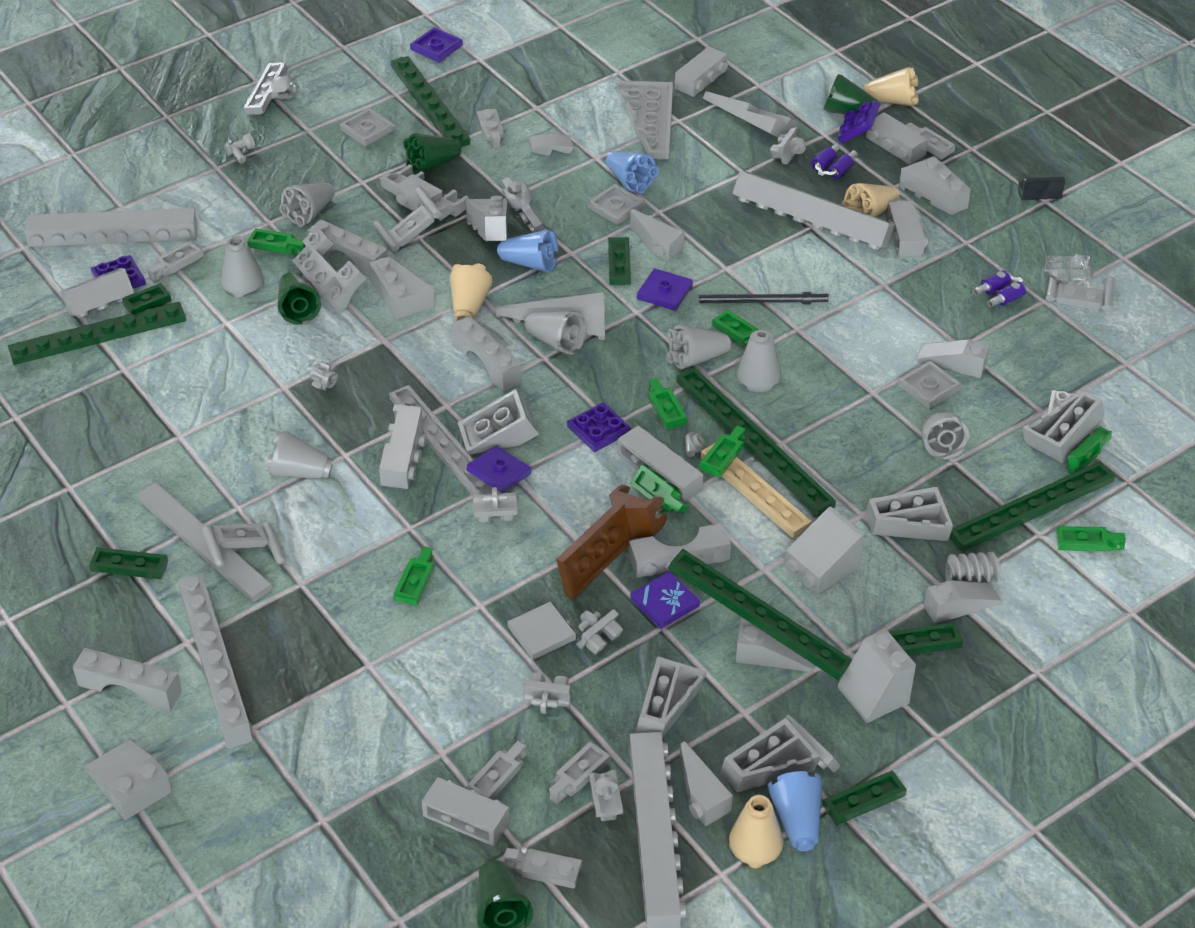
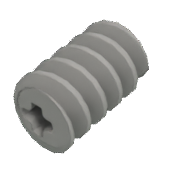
(972, 566)

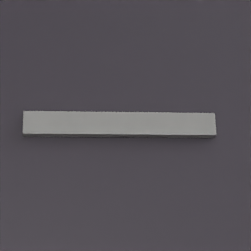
(443, 442)
(189, 529)

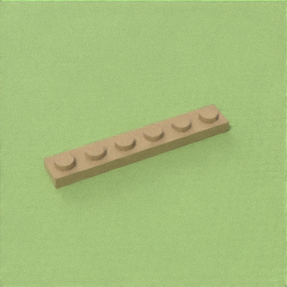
(764, 497)

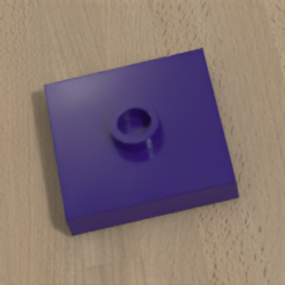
(436, 44)
(664, 289)
(499, 469)

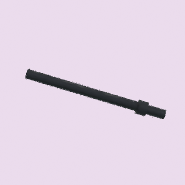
(806, 298)

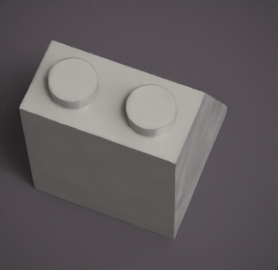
(825, 551)
(878, 677)

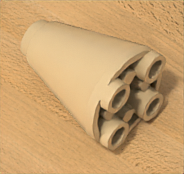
(895, 87)
(870, 198)
(469, 289)
(756, 833)

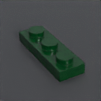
(619, 261)
(128, 563)
(928, 638)
(864, 797)

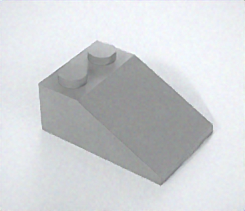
(501, 423)
(761, 649)
(129, 778)

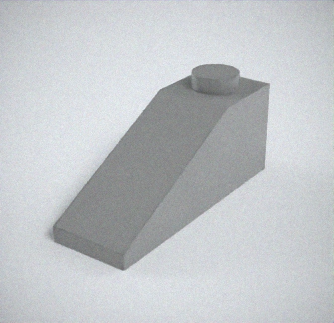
(657, 236)
(958, 356)
(958, 599)
(705, 793)

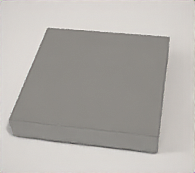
(367, 127)
(616, 204)
(929, 384)
(541, 630)

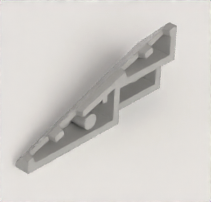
(767, 121)
(589, 305)

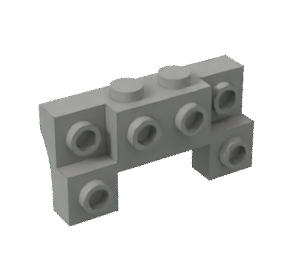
(404, 184)
(317, 270)

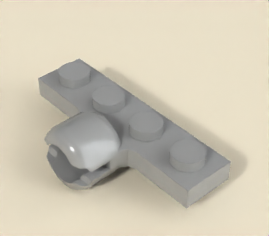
(270, 85)
(519, 198)

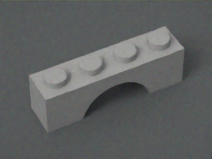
(357, 248)
(501, 365)
(652, 557)
(153, 684)

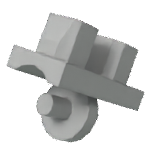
(788, 146)
(495, 505)
(592, 638)
(547, 694)
(606, 795)

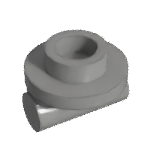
(694, 444)

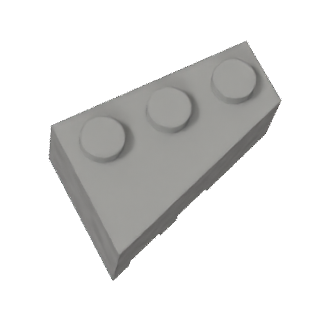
(936, 183)
(489, 217)
(400, 288)
(1065, 427)
(404, 447)
(910, 515)
(668, 695)
(769, 756)

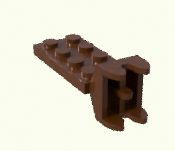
(608, 538)

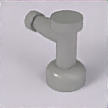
(247, 141)

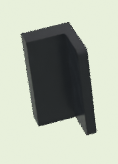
(1041, 188)

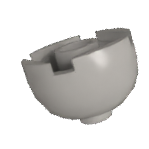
(945, 435)

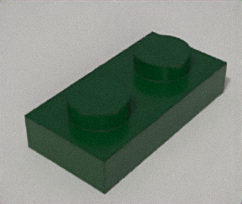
(147, 299)

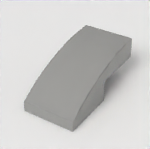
(545, 143)

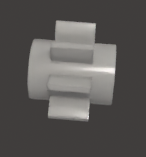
(323, 376)

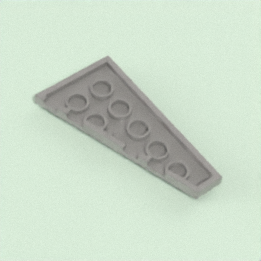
(650, 112)

